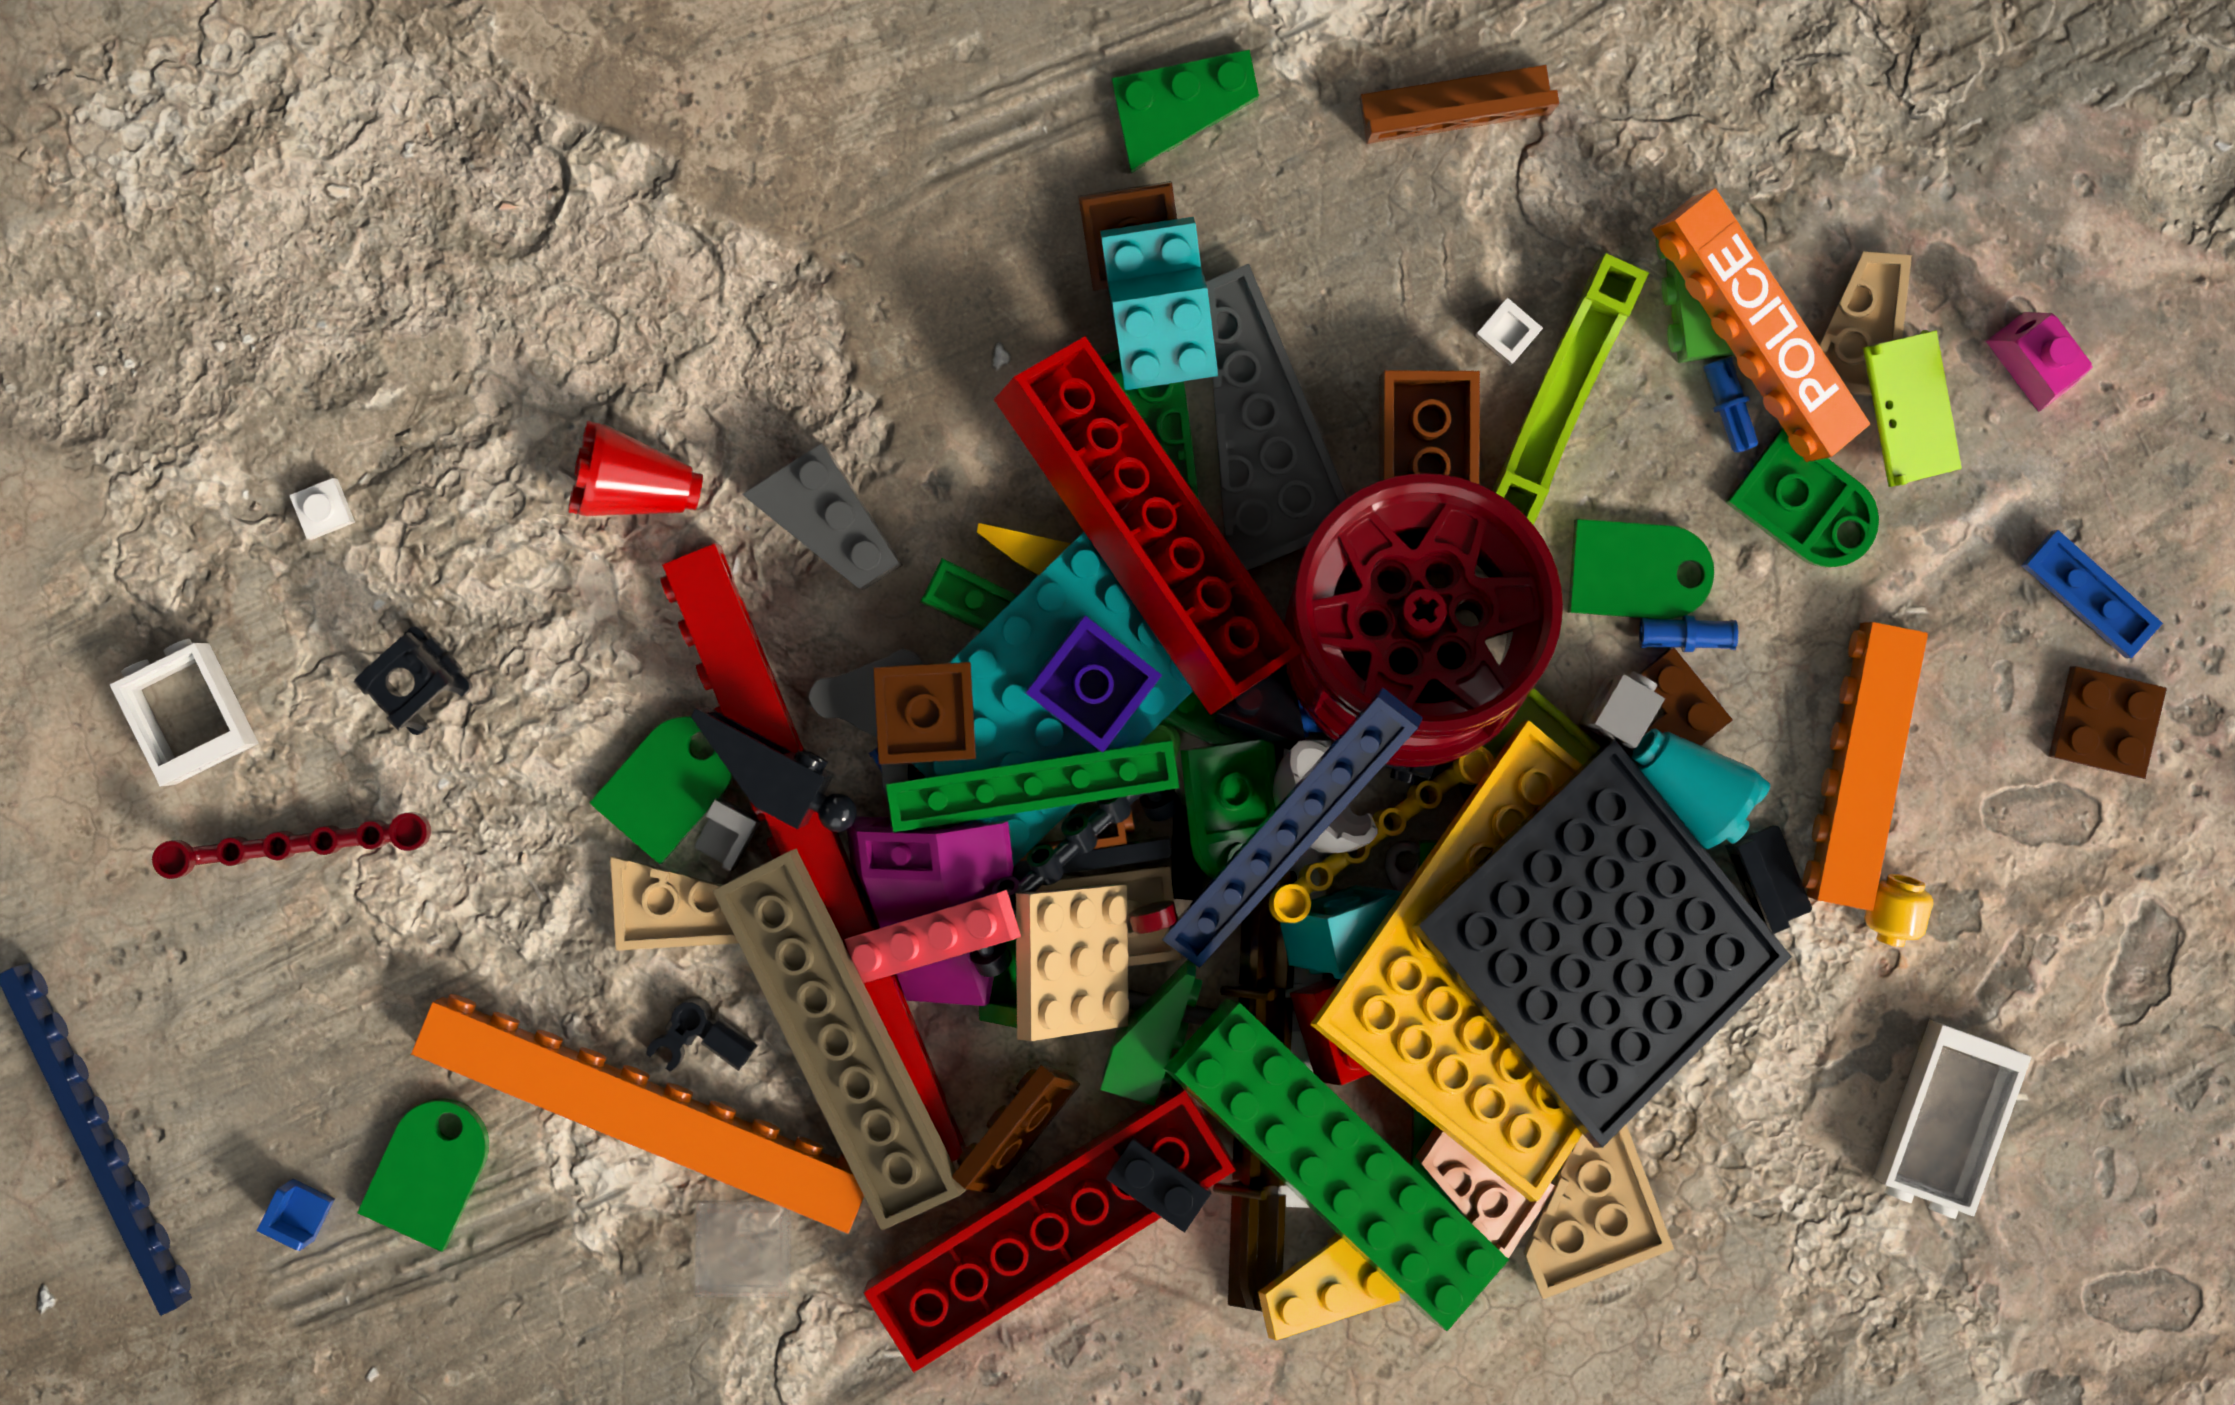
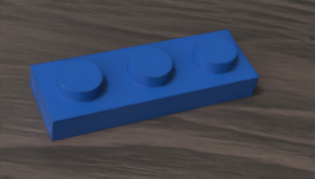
(2092, 594)

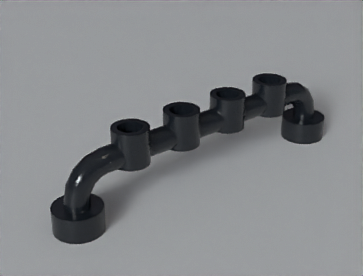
(1048, 863)

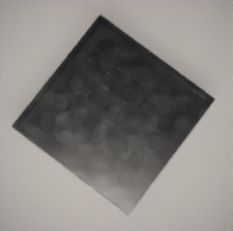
(1602, 943)

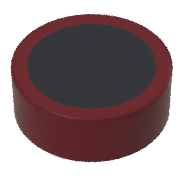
(1153, 917)

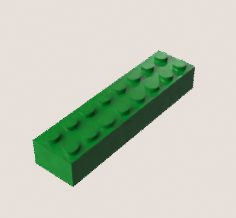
(1336, 1163)

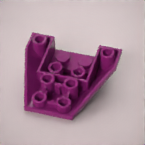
(926, 872)

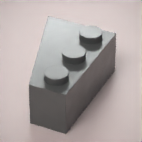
(827, 515)

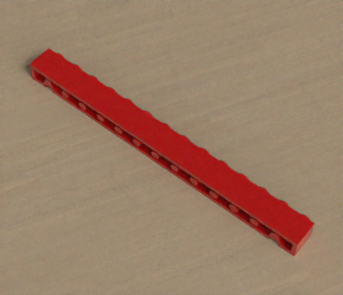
(750, 695)

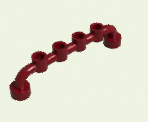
(178, 858)

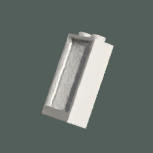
(1951, 1120)

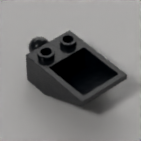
(775, 778)

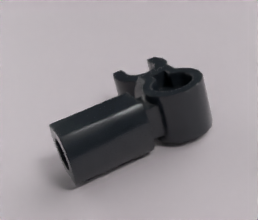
(695, 1019)

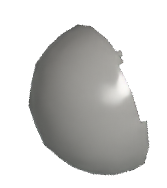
(1347, 830)

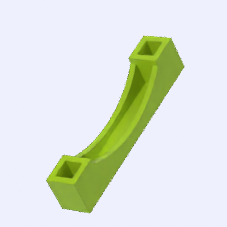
(1567, 383)

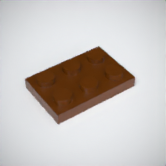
(1014, 1129)

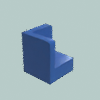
(295, 1214)

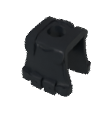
(431, 673)

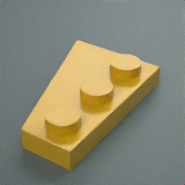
(1323, 1290)

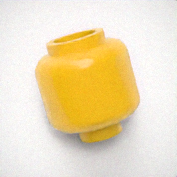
(1900, 910)

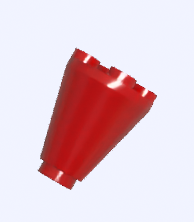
(629, 477)

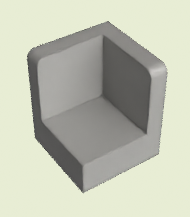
(727, 833)

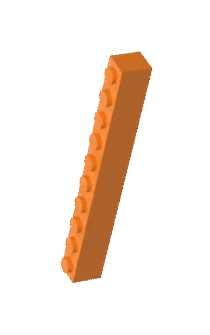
(640, 1111)

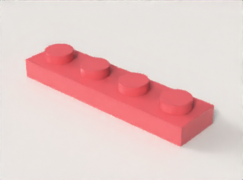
(933, 937)

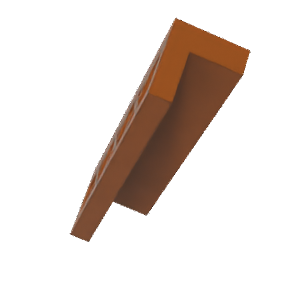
(1457, 104)

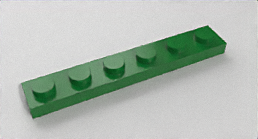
(1032, 786)

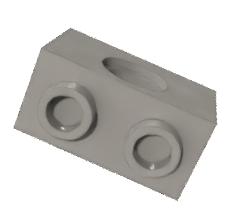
(1623, 709)

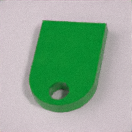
(1806, 504)
(1634, 569)
(663, 789)
(1226, 797)
(427, 1175)

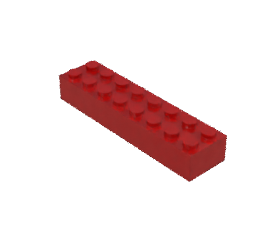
(1146, 524)
(1036, 1233)

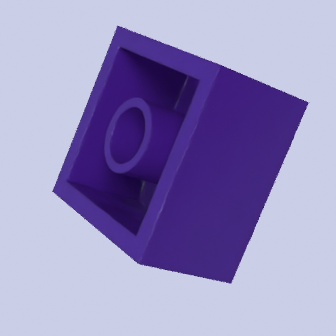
(1092, 683)

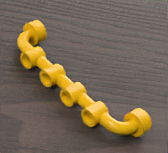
(1292, 901)

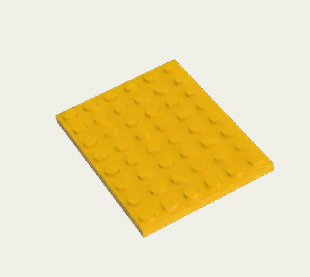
(1418, 1026)

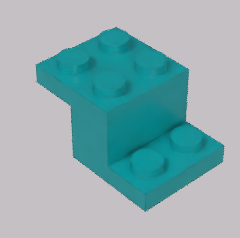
(1159, 303)

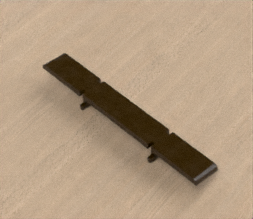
(1256, 1206)

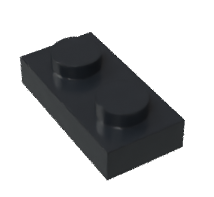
(1158, 1184)

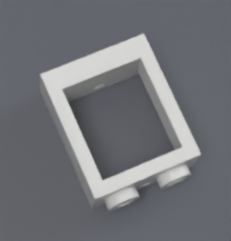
(141, 719)

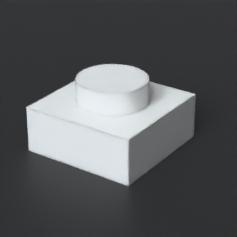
(1508, 331)
(322, 508)

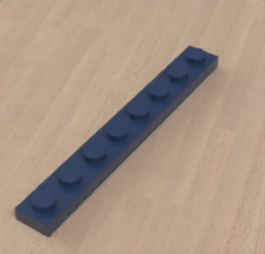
(1293, 826)
(88, 1123)

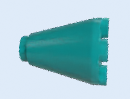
(1701, 786)

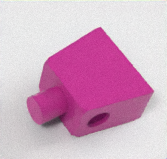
(2041, 358)

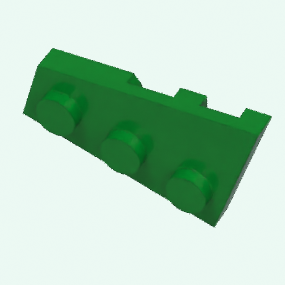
(1180, 100)

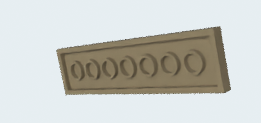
(839, 1040)

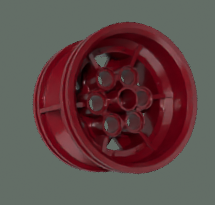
(1458, 529)

